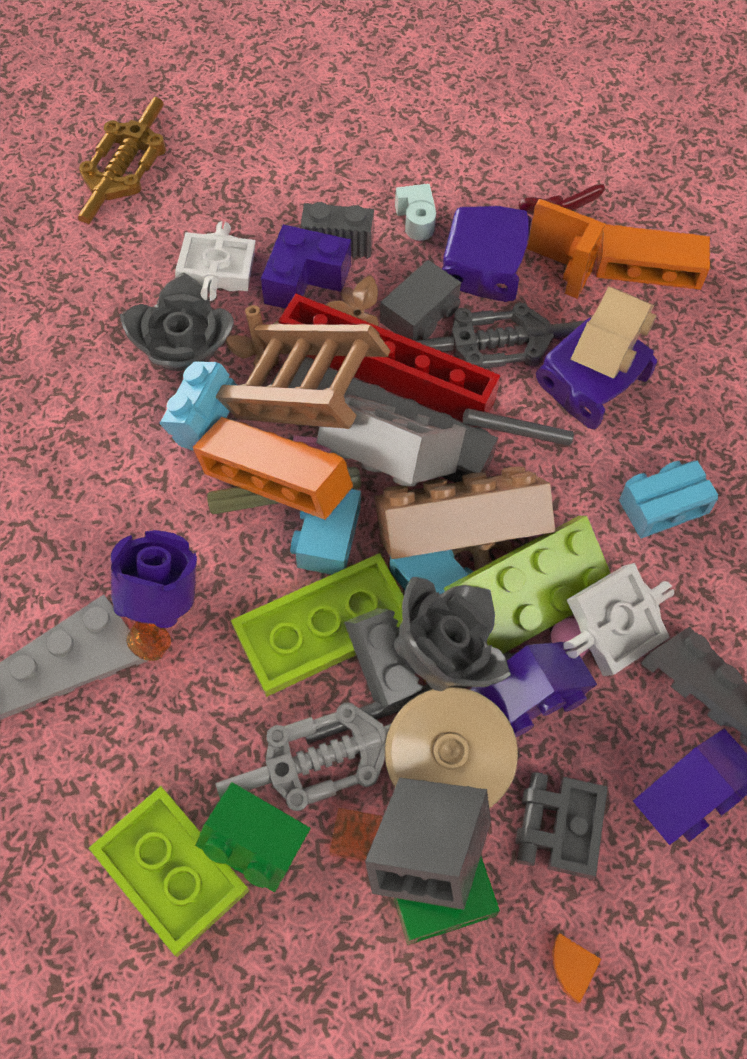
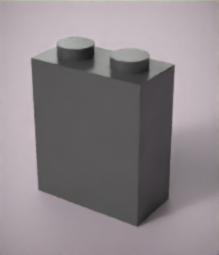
(429, 843)

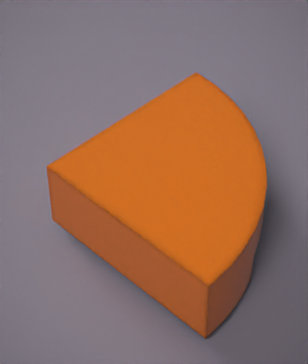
(573, 967)

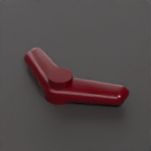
(571, 203)

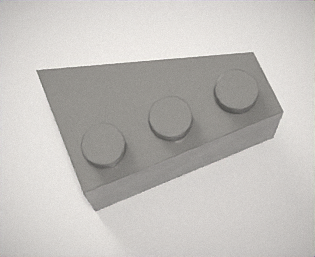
(394, 443)

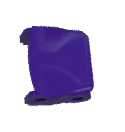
(487, 250)
(581, 386)

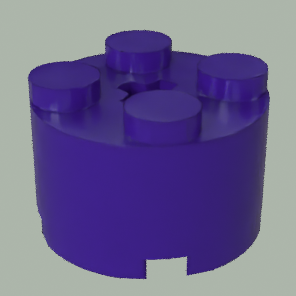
(153, 578)

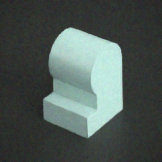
(419, 208)

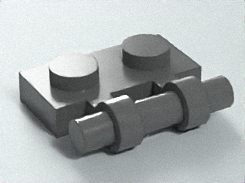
(576, 830)

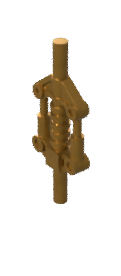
(131, 137)

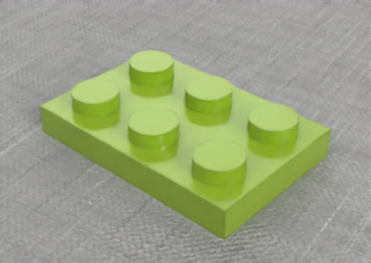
(164, 872)

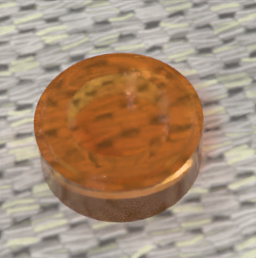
(148, 641)

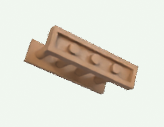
(305, 403)

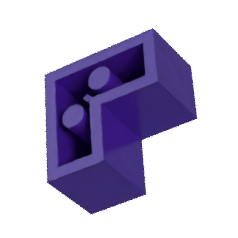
(302, 260)
(539, 683)
(701, 781)

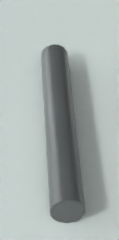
(518, 427)

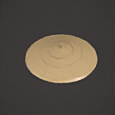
(453, 741)

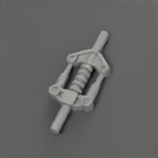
(283, 769)

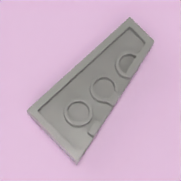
(67, 656)

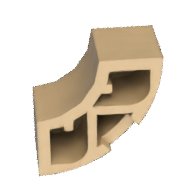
(613, 332)

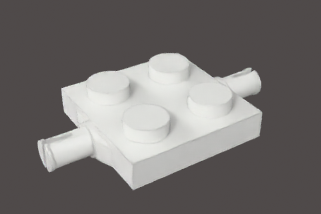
(217, 260)
(618, 619)

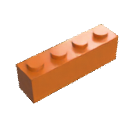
(274, 467)

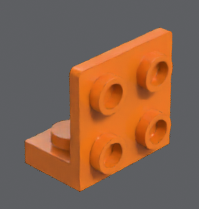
(567, 239)

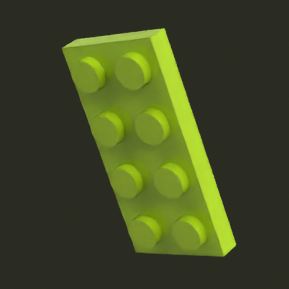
(537, 579)
(307, 627)

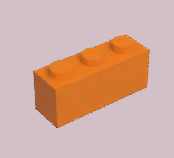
(653, 257)

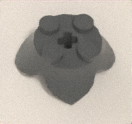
(179, 327)
(448, 636)

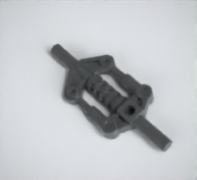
(531, 329)

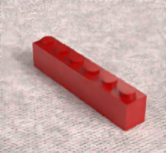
(410, 368)

